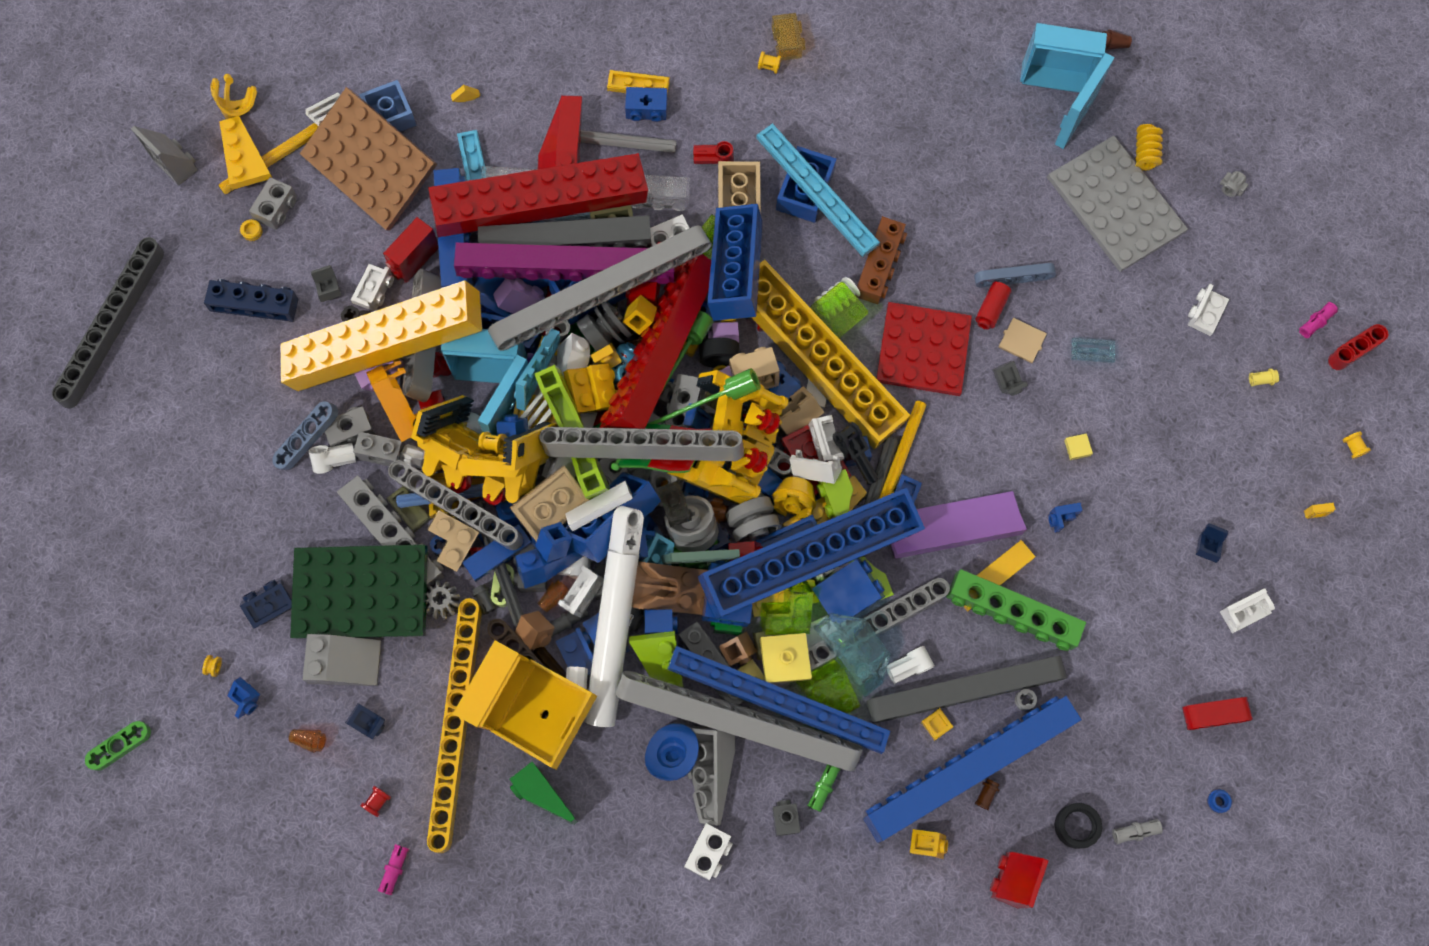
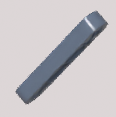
(1015, 274)
(303, 433)

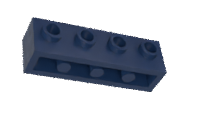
(251, 300)

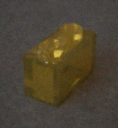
(787, 32)

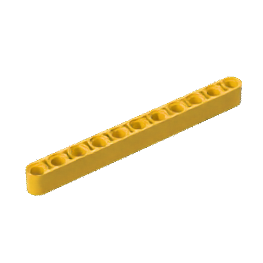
(448, 735)

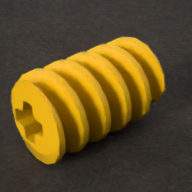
(1148, 146)

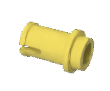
(1266, 377)

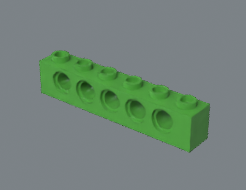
(1070, 626)

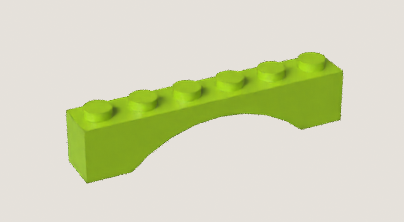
(566, 415)
(837, 503)

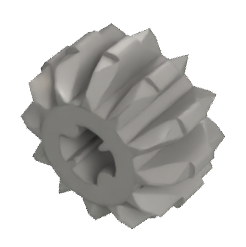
(448, 603)

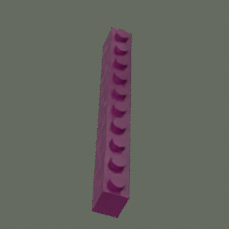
(541, 261)

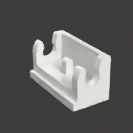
(822, 435)
(815, 469)
(582, 592)
(1248, 610)

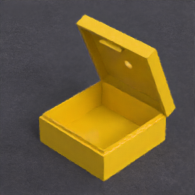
(510, 699)

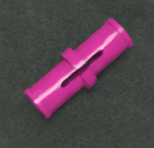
(1318, 320)
(393, 869)

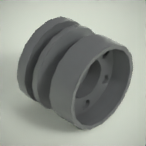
(605, 327)

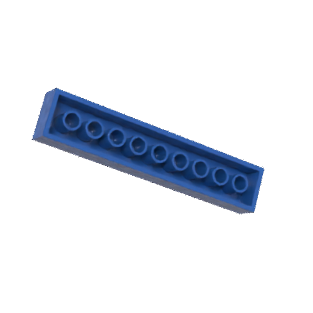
(810, 553)
(968, 771)

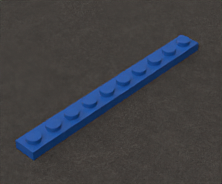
(778, 700)

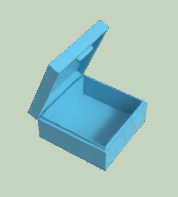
(1068, 62)
(479, 360)

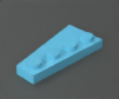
(527, 382)

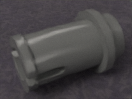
(484, 599)

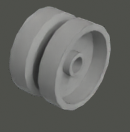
(753, 519)
(698, 533)

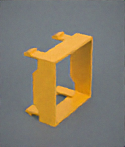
(393, 399)

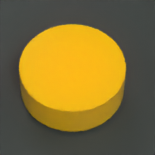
(251, 230)

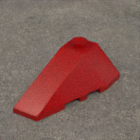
(564, 135)

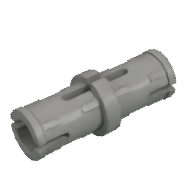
(1137, 831)

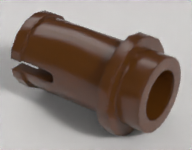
(987, 794)

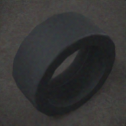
(717, 351)
(1095, 820)

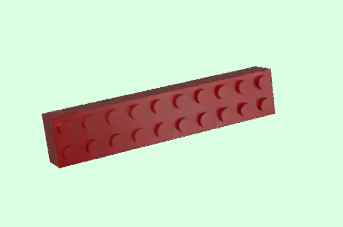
(538, 194)
(659, 347)

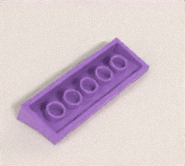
(963, 524)

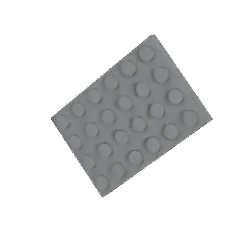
(1117, 203)

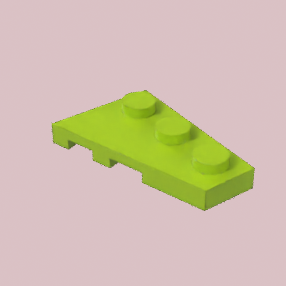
(655, 654)

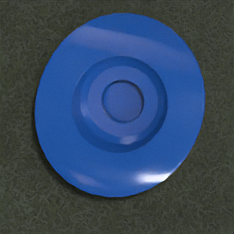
(672, 752)

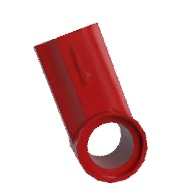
(711, 153)

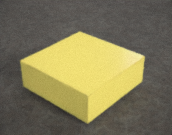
(1078, 446)

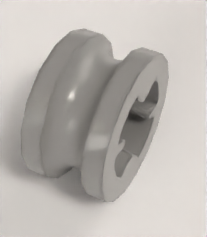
(1033, 698)

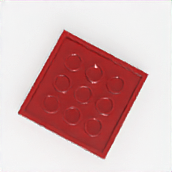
(924, 349)

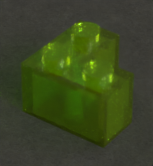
(790, 616)

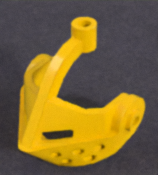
(228, 107)

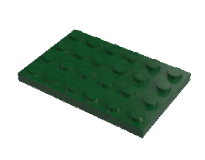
(359, 591)

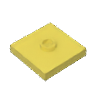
(785, 658)

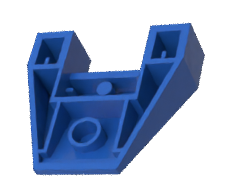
(531, 564)

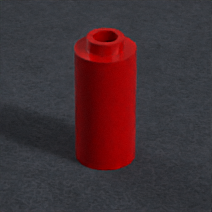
(993, 305)

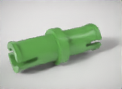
(823, 787)

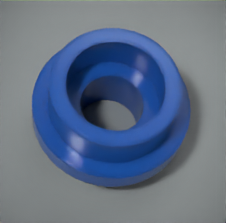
(1226, 801)

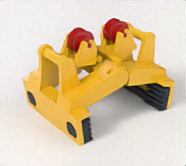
(760, 432)
(454, 448)

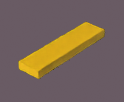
(1005, 566)

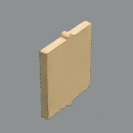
(1022, 340)

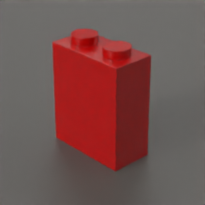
(411, 250)

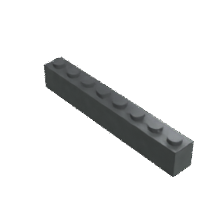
(604, 232)

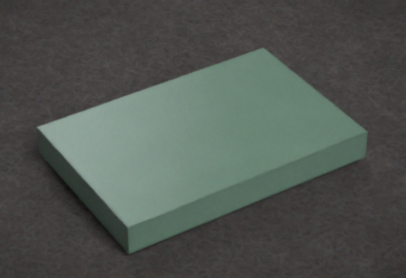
(700, 556)

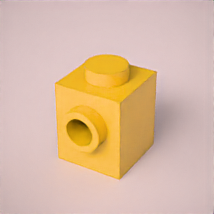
(639, 314)

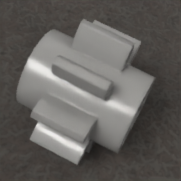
(1234, 184)

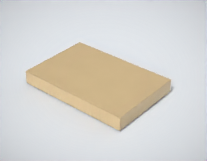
(549, 502)

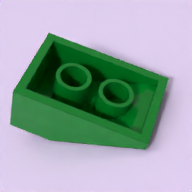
(535, 789)

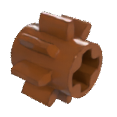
(719, 509)

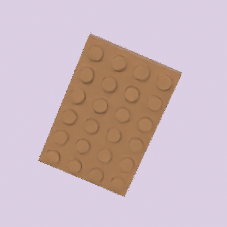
(368, 159)

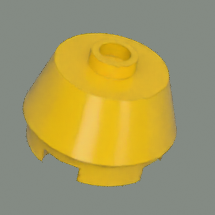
(794, 497)

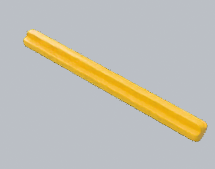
(280, 151)
(903, 449)

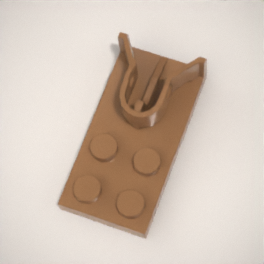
(668, 588)

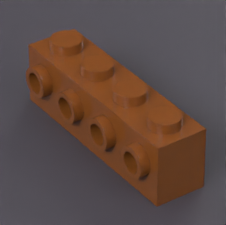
(879, 261)

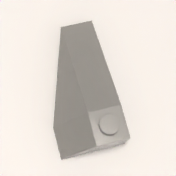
(712, 773)

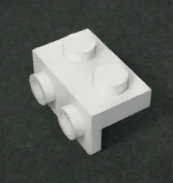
(372, 287)

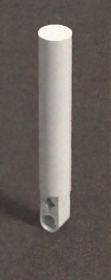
(614, 615)

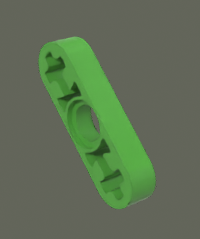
(106, 760)

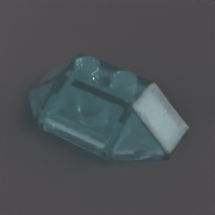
(856, 649)

